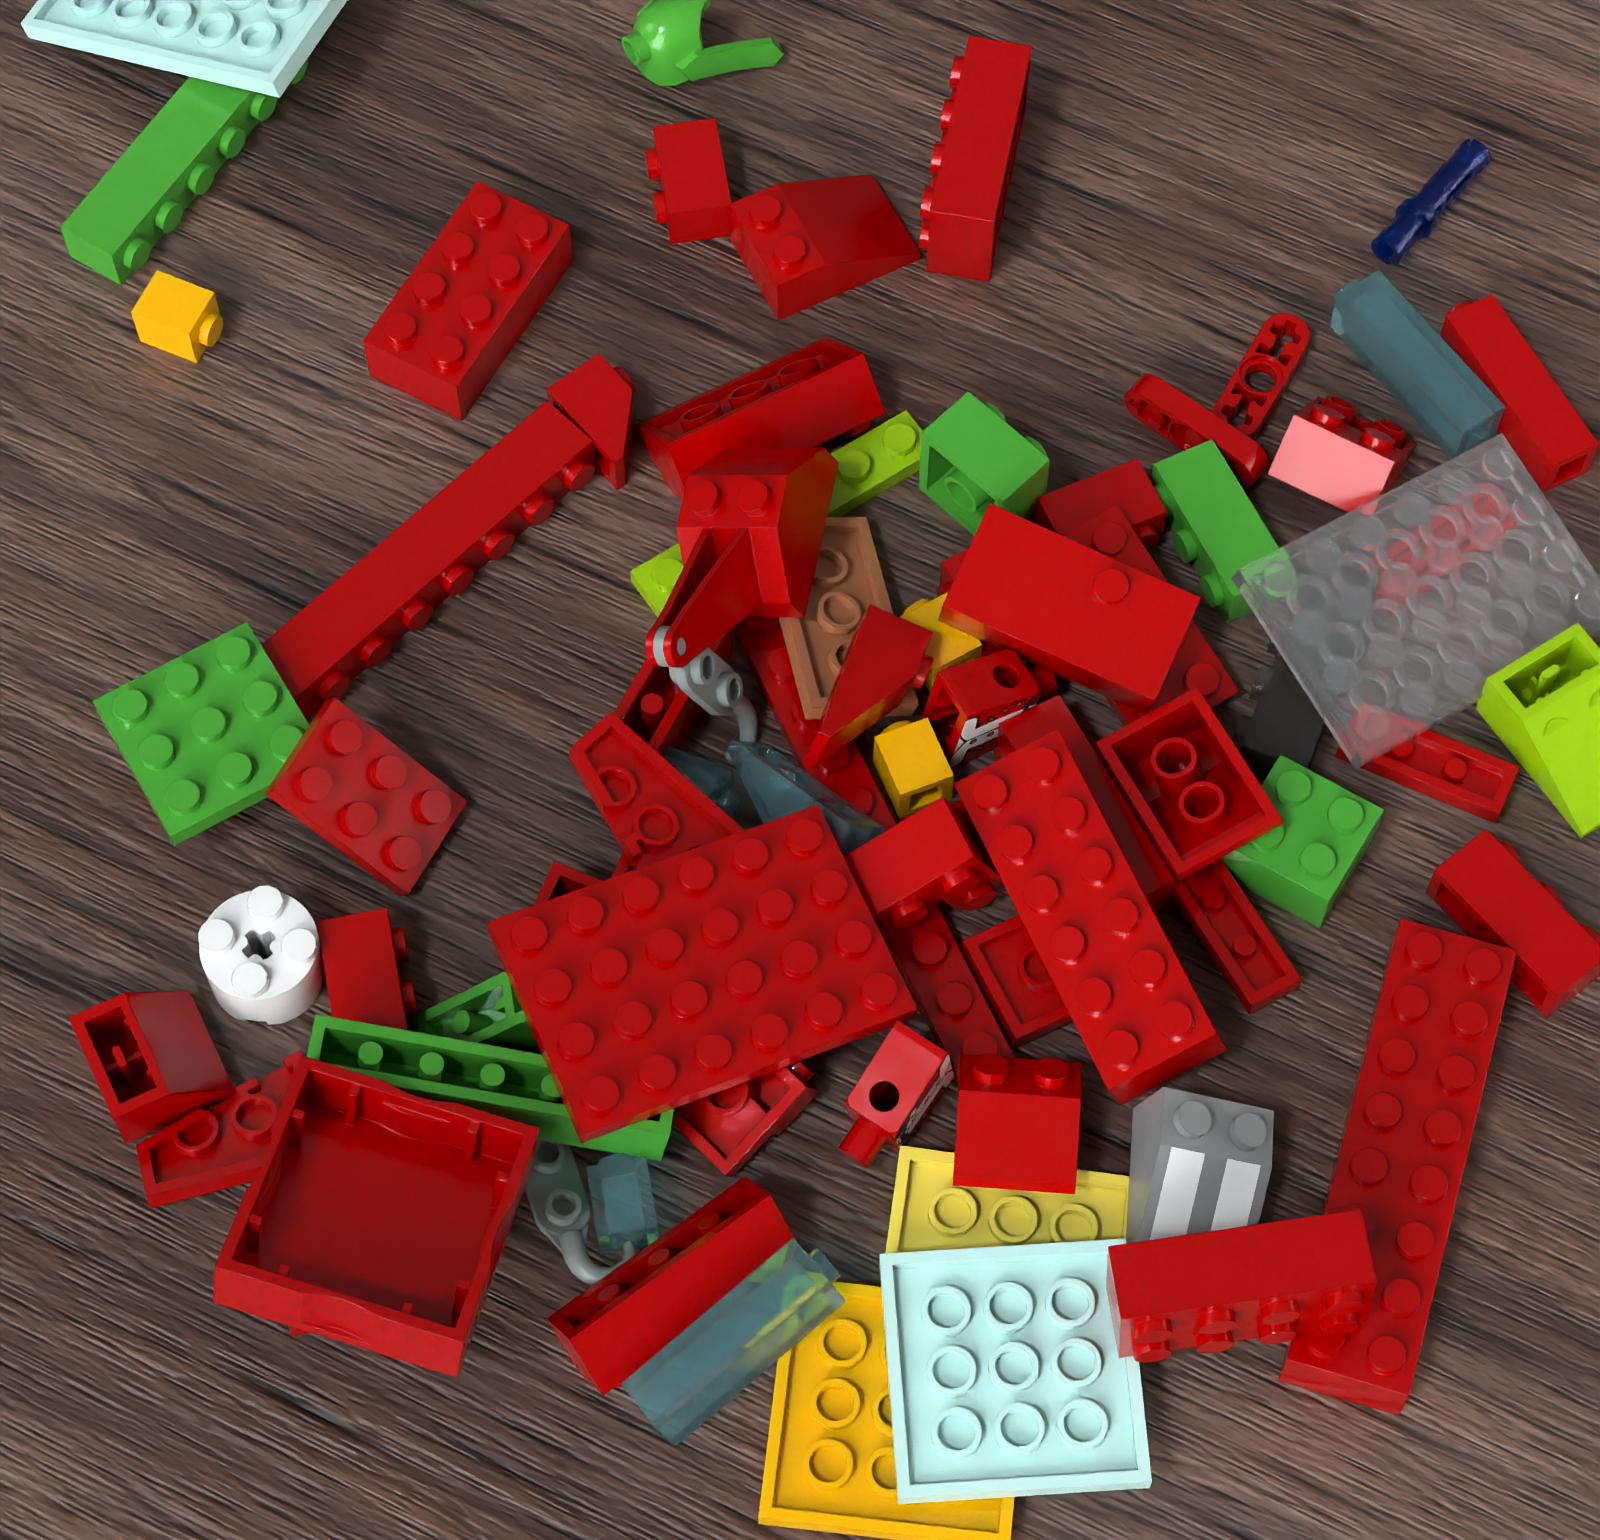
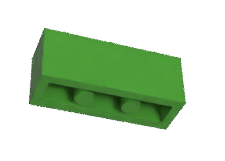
(1211, 522)

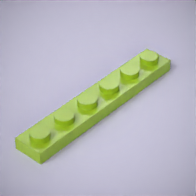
(863, 471)

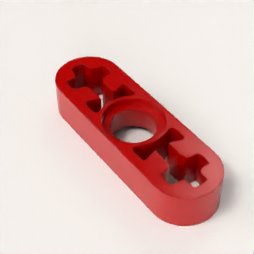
(1260, 359)
(1190, 424)

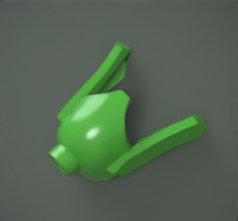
(671, 51)

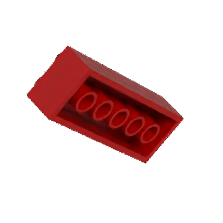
(1089, 918)

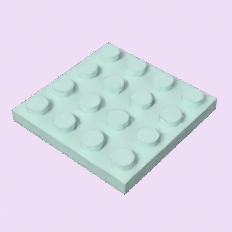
(1009, 1374)

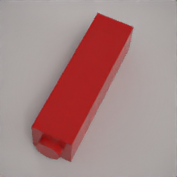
(1536, 413)

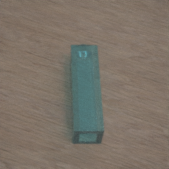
(1415, 364)
(735, 1341)

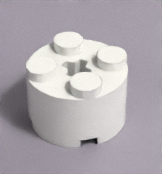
(258, 926)

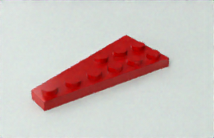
(644, 797)

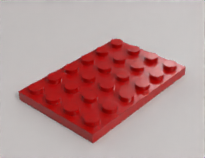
(700, 972)

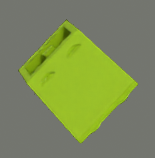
(1550, 721)

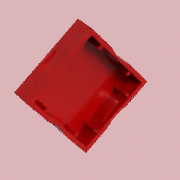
(376, 1217)

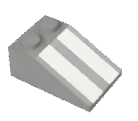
(1196, 1165)

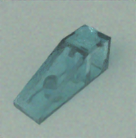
(784, 788)

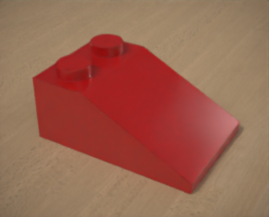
(818, 239)
(1187, 784)

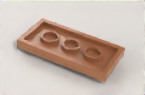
(841, 592)

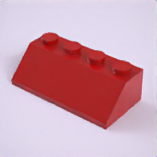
(780, 405)

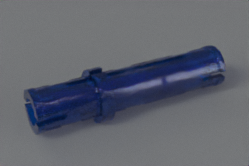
(1419, 215)

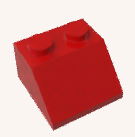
(1017, 1123)

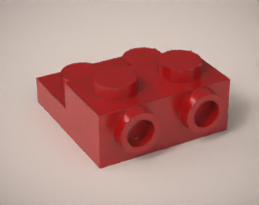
(741, 1118)

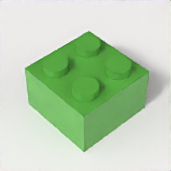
(978, 460)
(1314, 850)

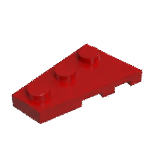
(215, 1145)

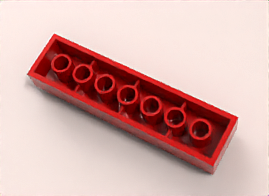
(1407, 1152)

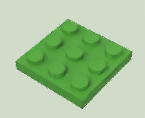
(205, 731)

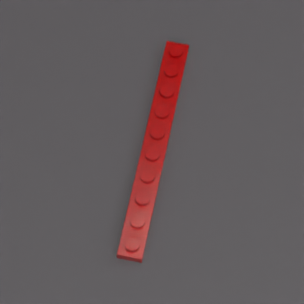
(923, 950)

